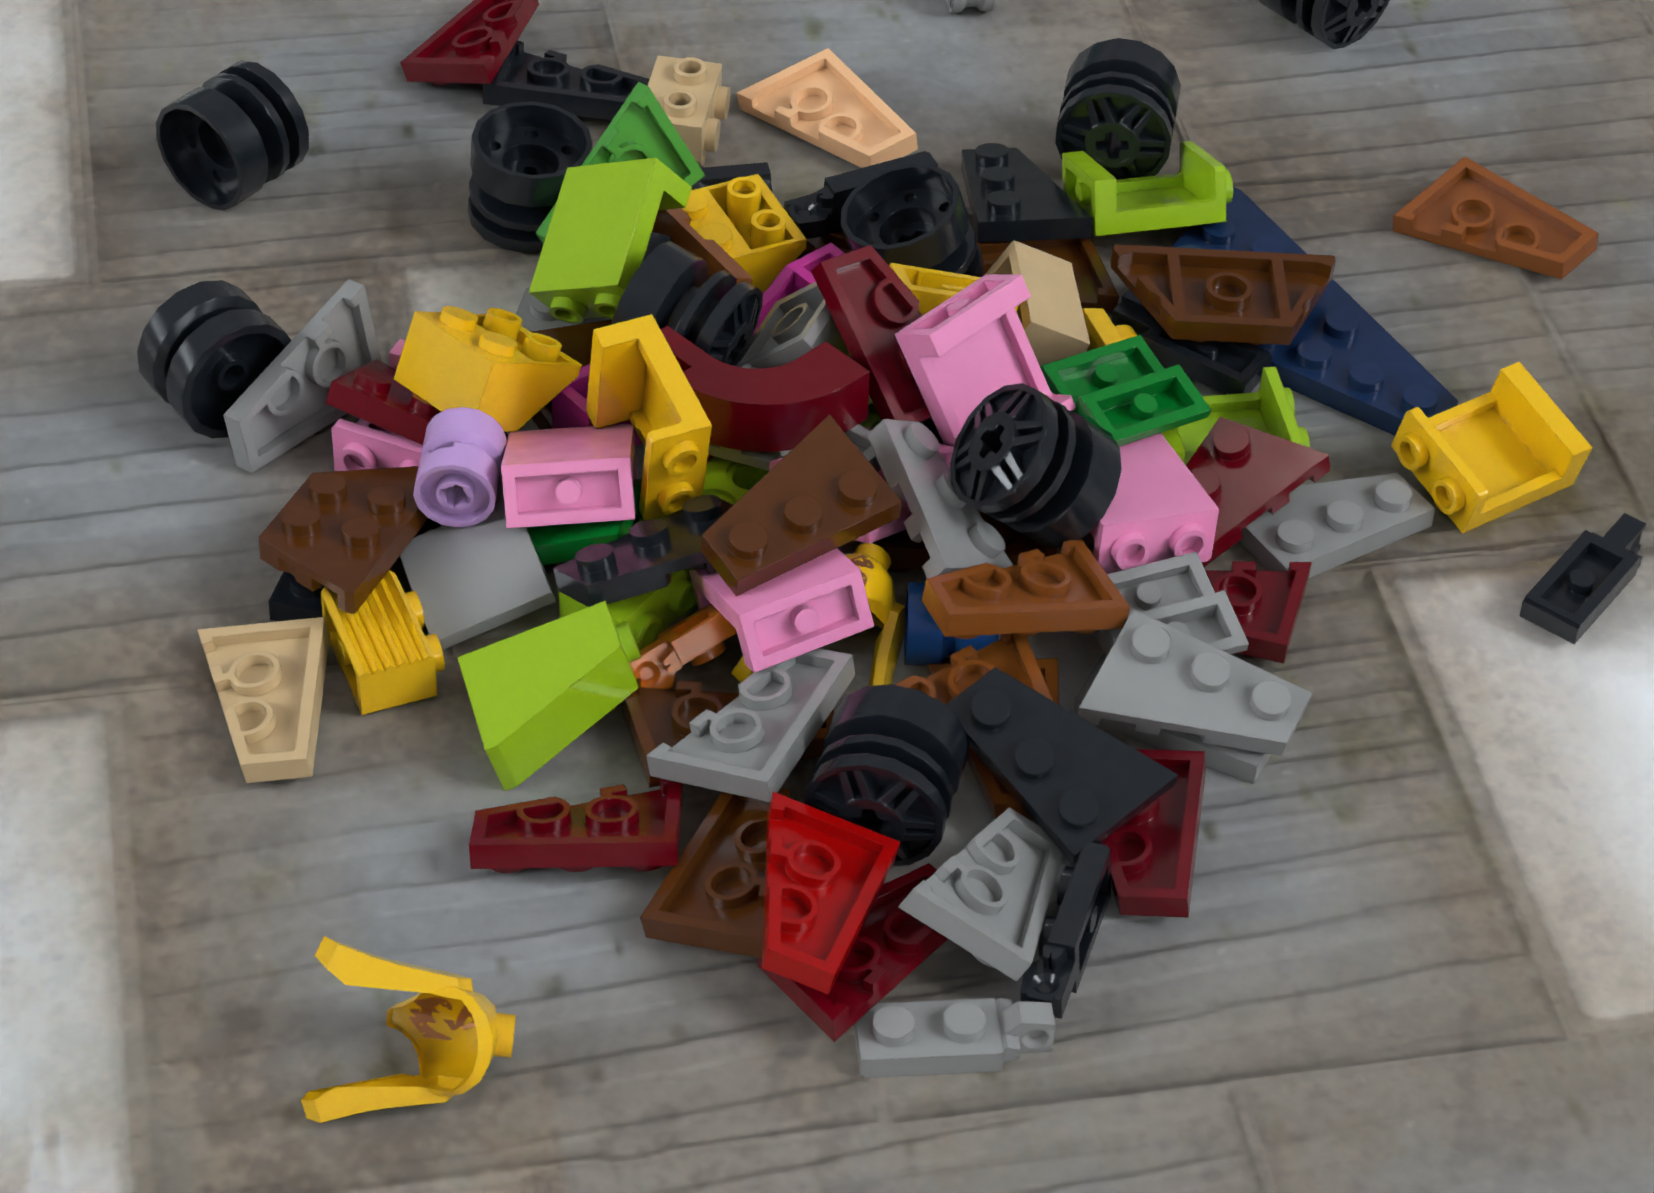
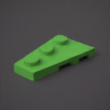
(637, 133)

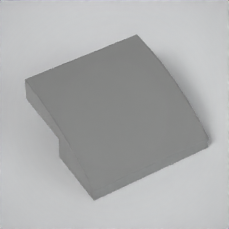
(475, 577)
(1181, 597)

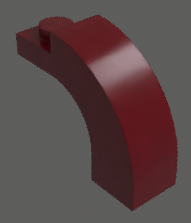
(776, 404)

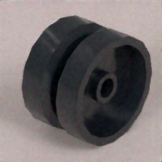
(207, 351)

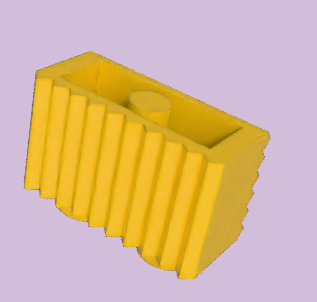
(384, 647)

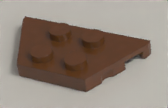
(1224, 292)
(345, 530)

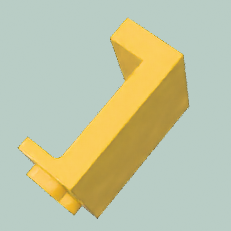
(642, 382)
(1492, 450)

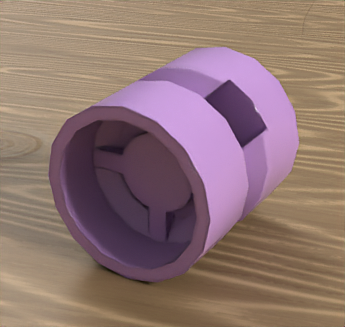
(460, 467)

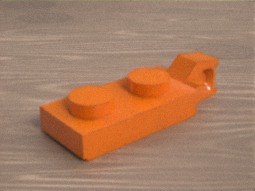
(692, 639)

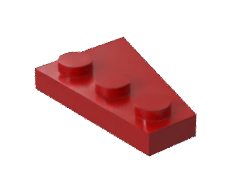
(817, 889)

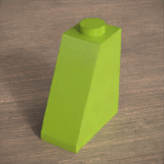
(548, 687)

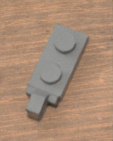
(950, 1036)

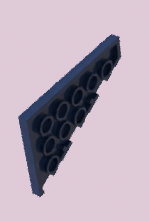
(1340, 349)

